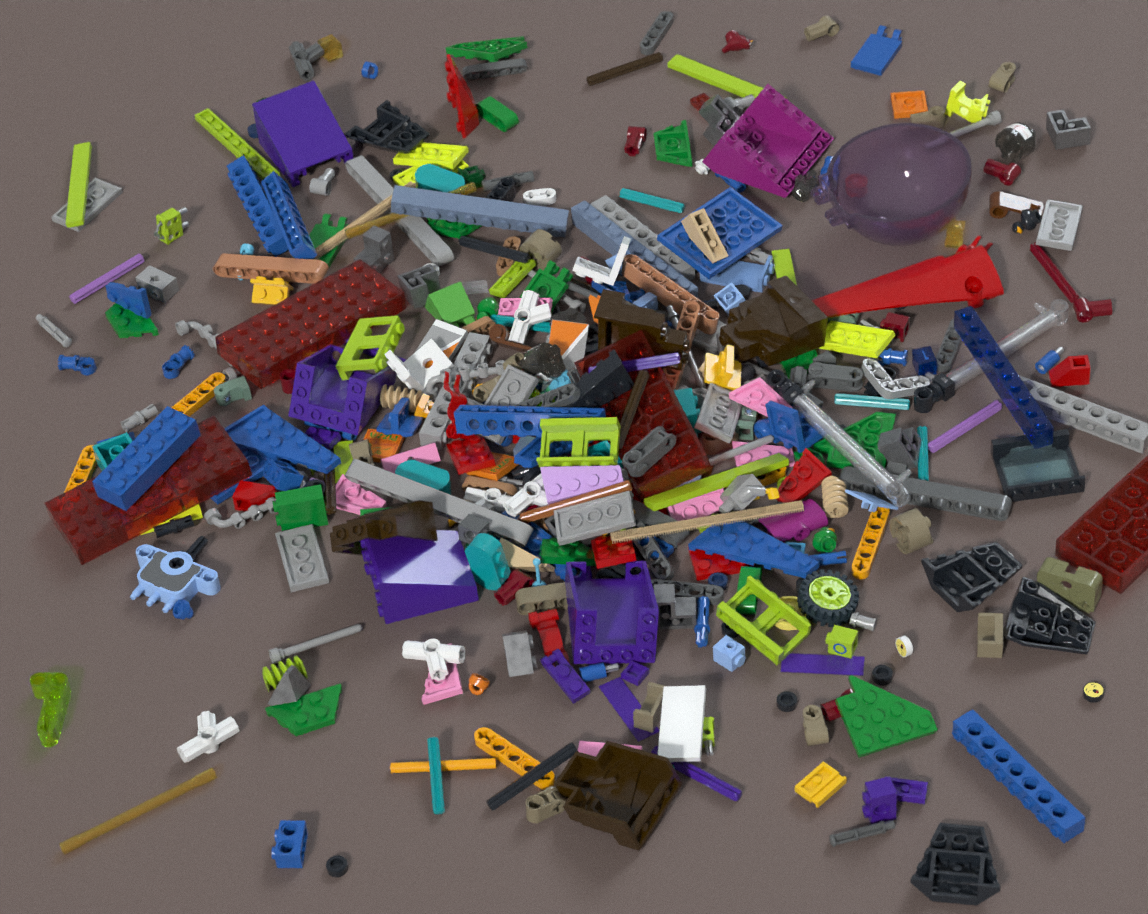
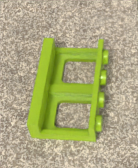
(362, 339)
(580, 432)
(755, 631)

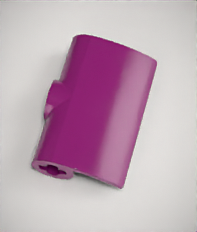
(796, 524)

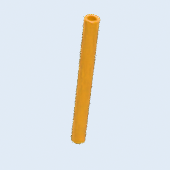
(446, 765)

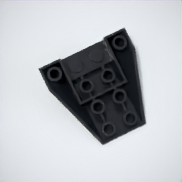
(1046, 620)

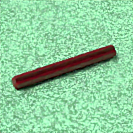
(1054, 272)

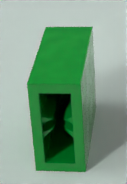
(300, 508)

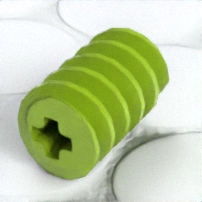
(274, 675)

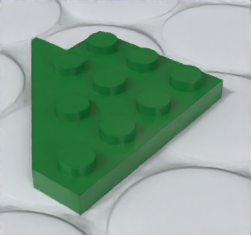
(866, 434)

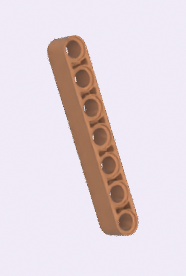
(270, 267)
(667, 291)
(686, 320)

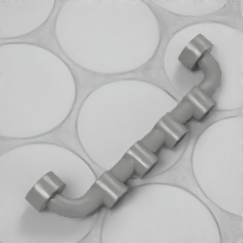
(205, 332)
(465, 374)
(238, 520)

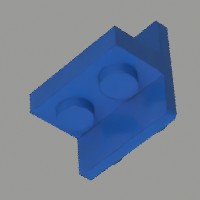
(400, 421)

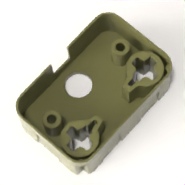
(1085, 584)

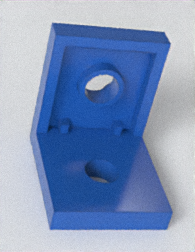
(788, 429)

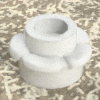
(701, 167)

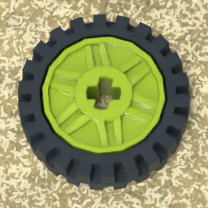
(828, 598)

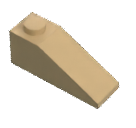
(704, 235)
(521, 559)

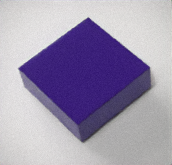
(635, 673)

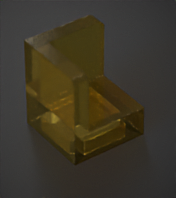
(331, 47)
(955, 234)

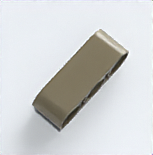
(541, 598)

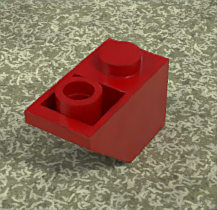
(1071, 372)
(251, 494)

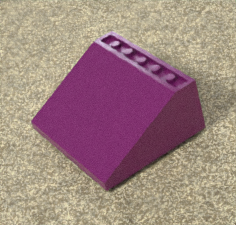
(769, 145)

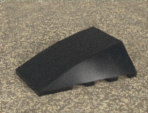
(390, 131)
(971, 575)
(957, 866)

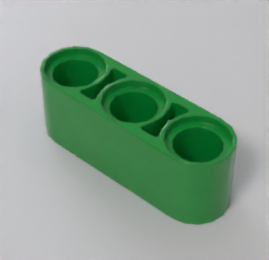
(497, 114)
(749, 605)

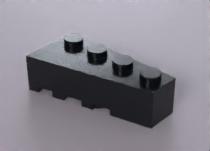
(602, 383)

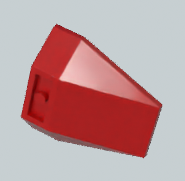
(461, 98)

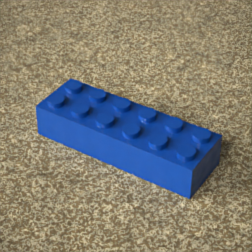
(146, 458)

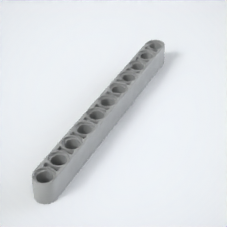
(414, 227)
(443, 503)

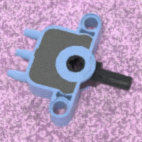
(173, 575)

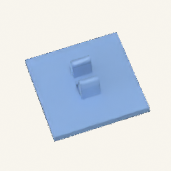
(872, 500)

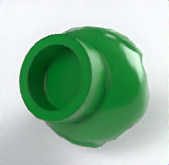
(487, 308)
(825, 540)

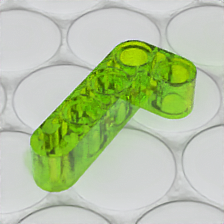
(56, 693)

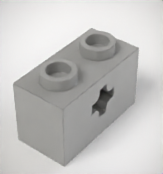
(157, 283)

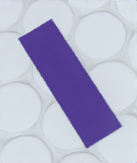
(823, 664)
(624, 704)

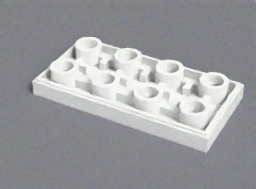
(682, 723)

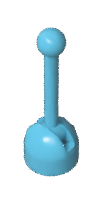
(246, 249)
(539, 582)

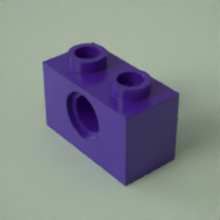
(879, 800)

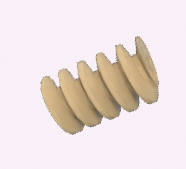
(390, 397)
(834, 497)

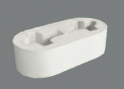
(540, 197)

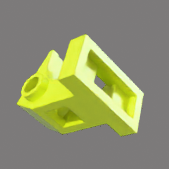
(968, 109)

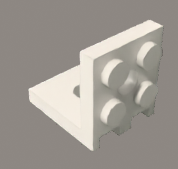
(601, 273)
(413, 370)

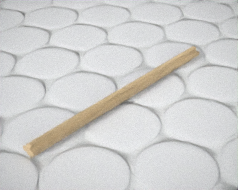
(368, 216)
(708, 520)

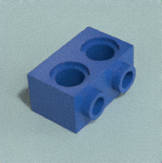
(282, 475)
(290, 844)

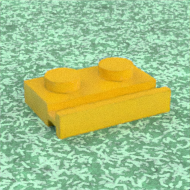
(820, 784)

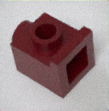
(896, 323)

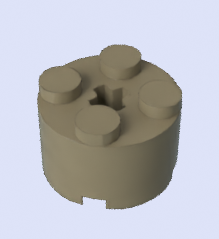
(541, 248)
(911, 531)

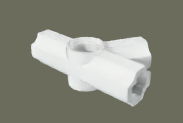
(534, 313)
(490, 499)
(522, 499)
(435, 654)
(208, 737)

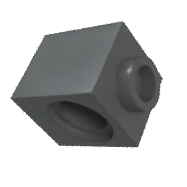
(471, 527)

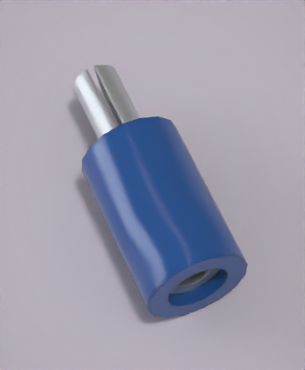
(1048, 360)
(596, 671)

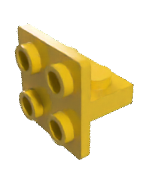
(270, 291)
(723, 369)

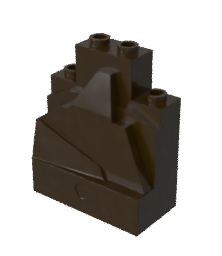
(621, 318)
(775, 325)
(408, 520)
(618, 791)

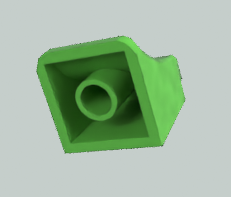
(451, 305)

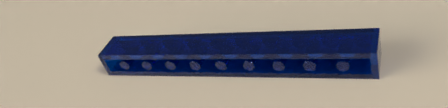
(1003, 378)

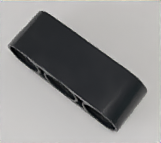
(503, 190)

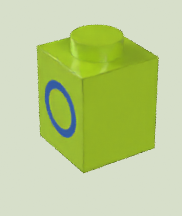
(842, 641)

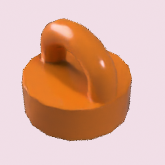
(479, 681)

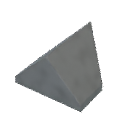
(290, 687)

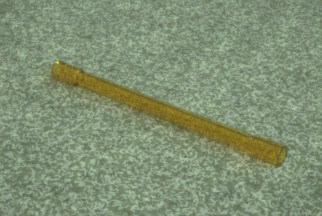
(362, 228)
(197, 781)

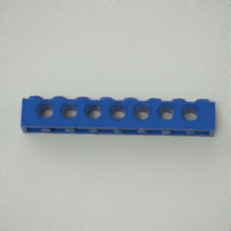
(257, 203)
(288, 217)
(520, 415)
(1018, 776)

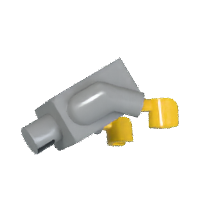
(743, 491)

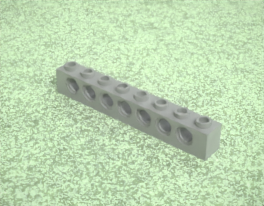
(642, 234)
(473, 352)
(1089, 417)

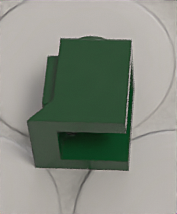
(472, 174)

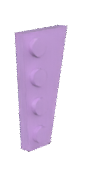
(575, 480)

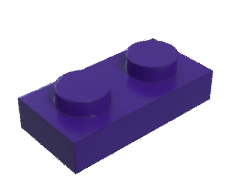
(324, 437)
(910, 790)

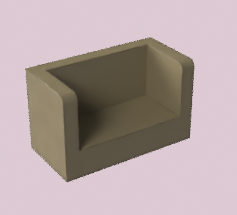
(990, 635)
(650, 711)

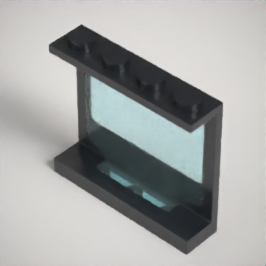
(1038, 472)

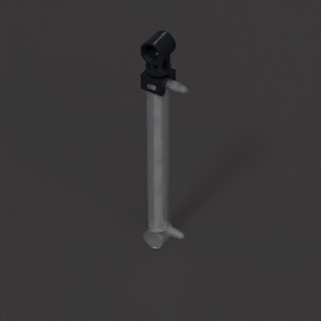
(944, 386)
(839, 438)

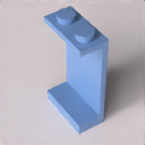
(745, 273)

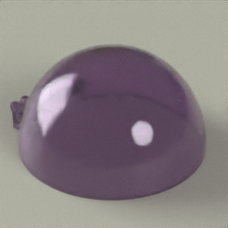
(897, 183)

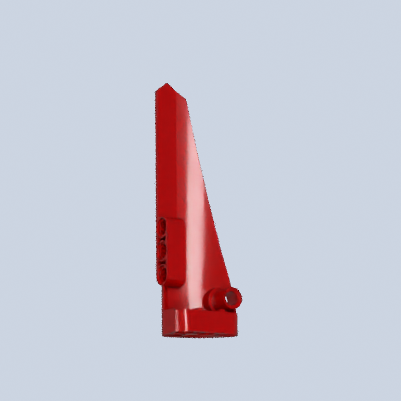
(940, 279)

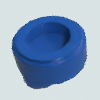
(367, 70)
(182, 609)

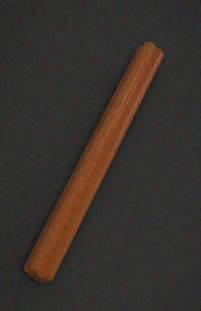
(547, 510)

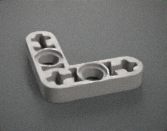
(891, 388)

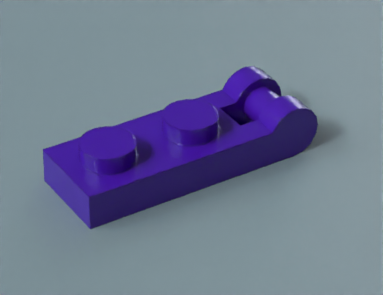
(565, 676)

